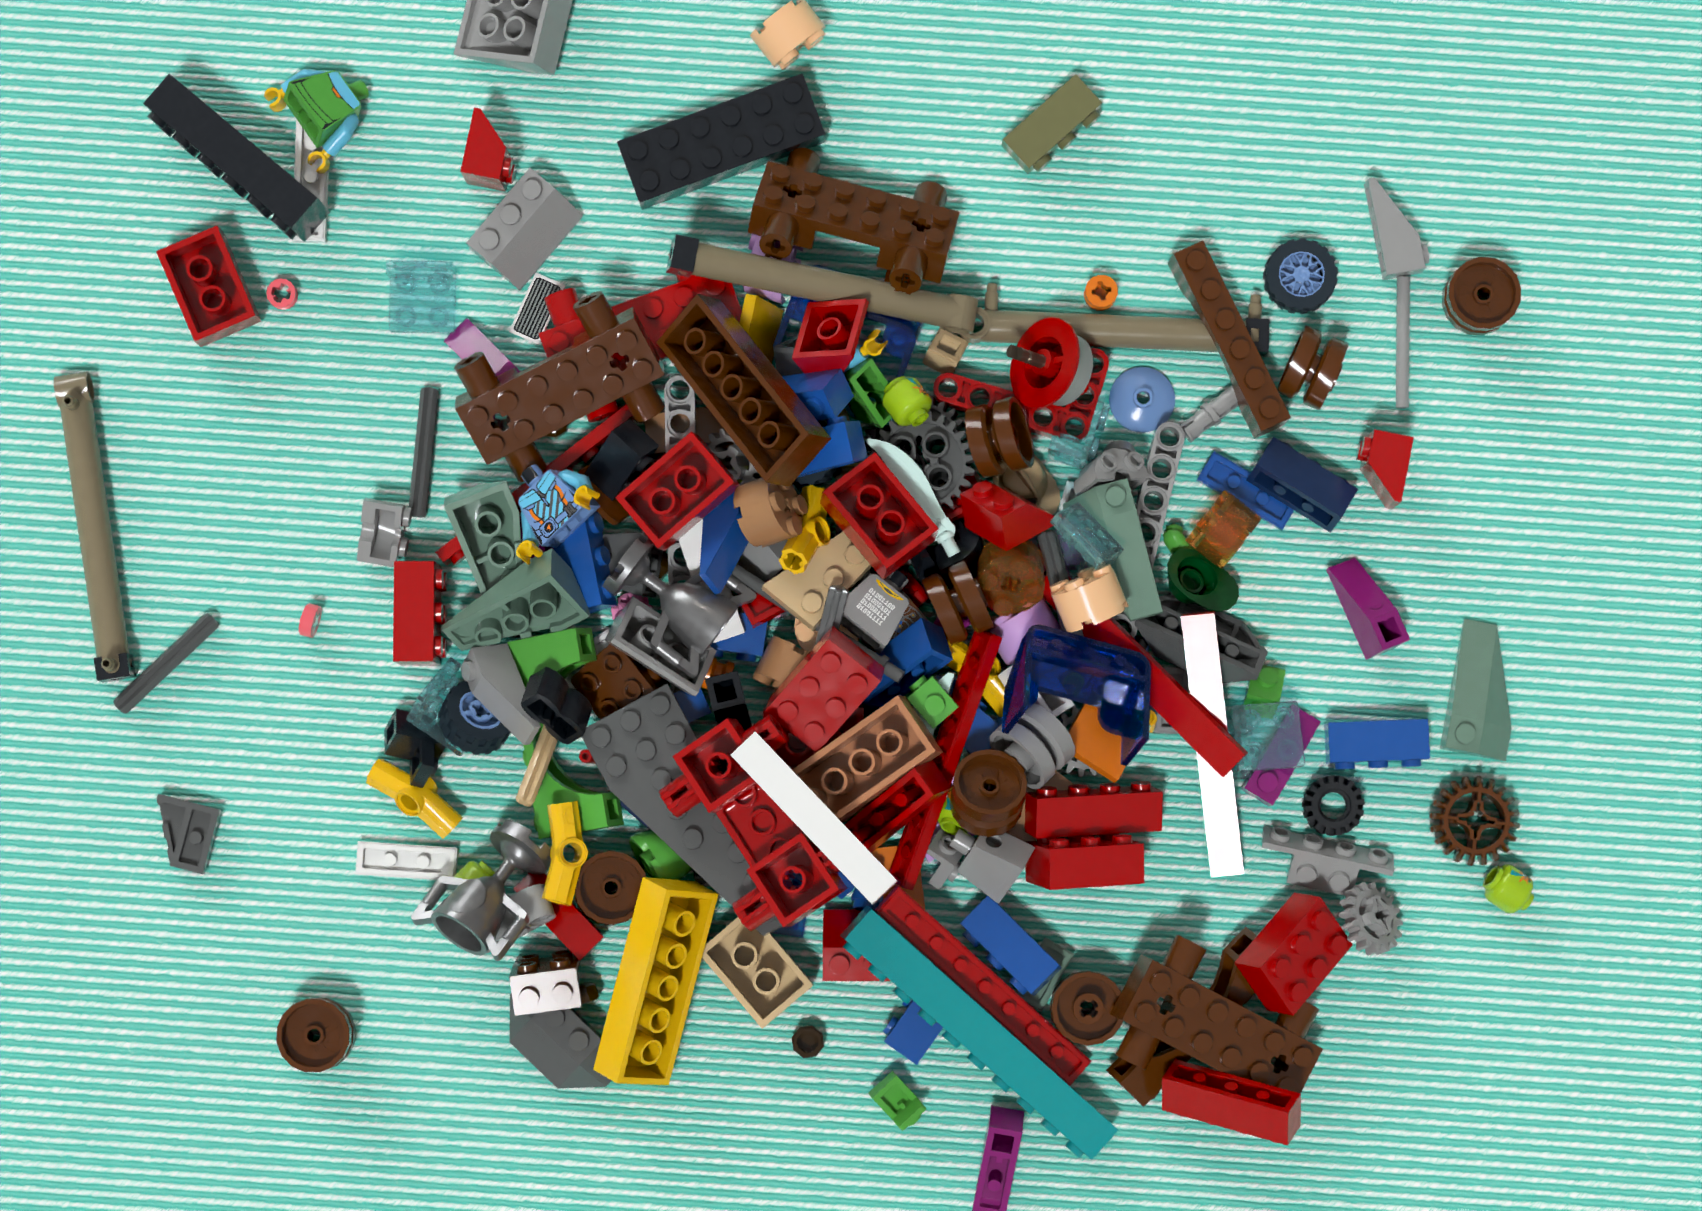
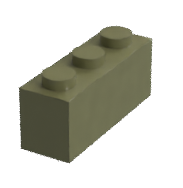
(1052, 125)

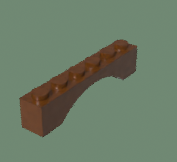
(1250, 379)
(1229, 983)

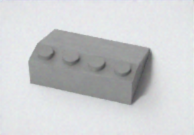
(514, 33)

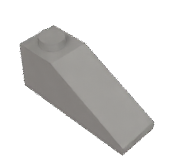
(1395, 238)
(499, 688)

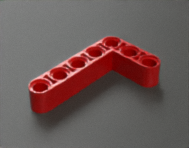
(1059, 414)

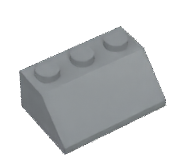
(524, 229)
(632, 635)

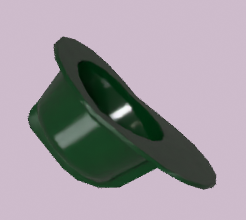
(1201, 582)

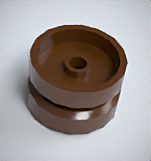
(1492, 280)
(1316, 369)
(999, 437)
(958, 602)
(988, 792)
(591, 883)
(1066, 1009)
(295, 1034)

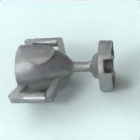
(687, 608)
(478, 905)

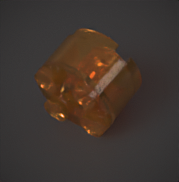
(1223, 529)
(1011, 578)

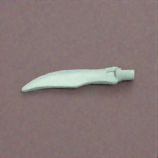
(918, 486)

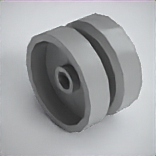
(1037, 743)

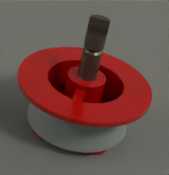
(1050, 364)

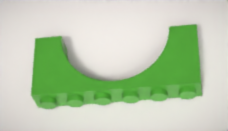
(564, 653)

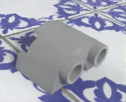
(1111, 467)
(383, 532)

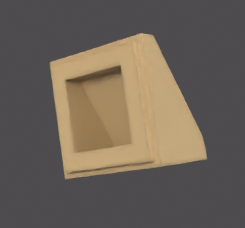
(945, 352)

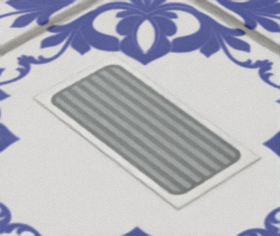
(533, 312)

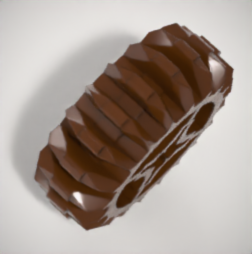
(1475, 805)

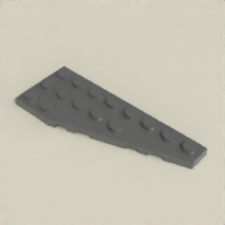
(636, 761)

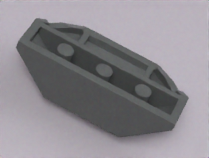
(1238, 647)
(559, 1046)

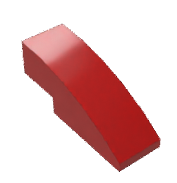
(569, 924)

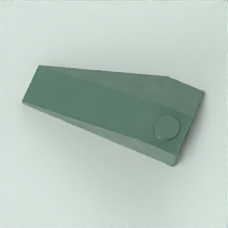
(1116, 512)
(487, 530)
(521, 603)
(1477, 705)

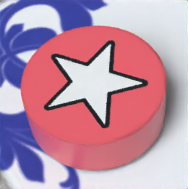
(310, 620)

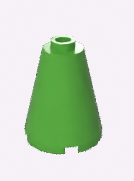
(657, 856)

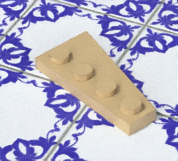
(806, 592)

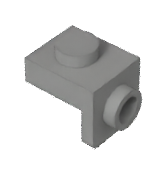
(948, 856)

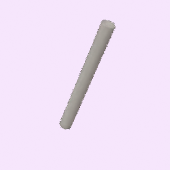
(1402, 342)

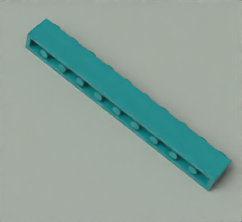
(978, 1032)

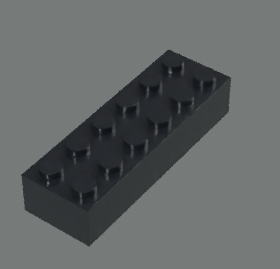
(721, 141)
(230, 153)

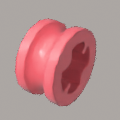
(285, 303)

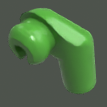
(1174, 538)

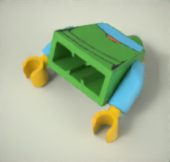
(323, 107)
(867, 384)

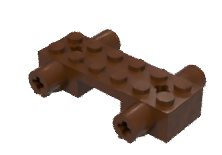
(799, 202)
(560, 386)
(1210, 1024)

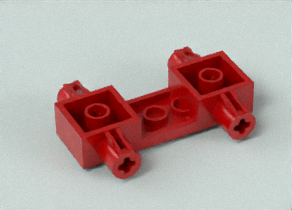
(655, 311)
(756, 824)

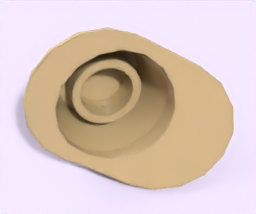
(1032, 483)

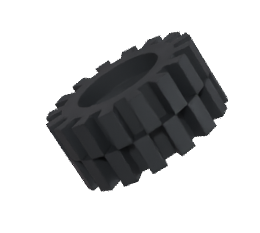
(1352, 798)

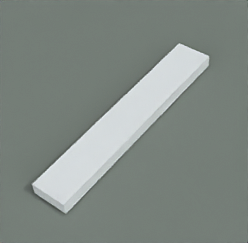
(813, 818)

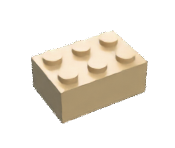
(756, 971)

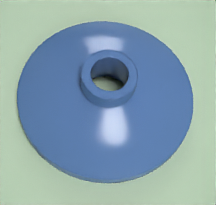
(1139, 416)

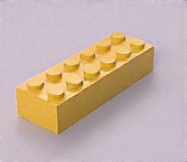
(655, 981)

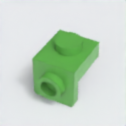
(1266, 687)
(931, 700)
(897, 1101)

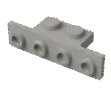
(1324, 862)

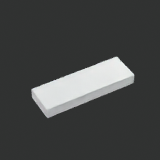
(406, 860)

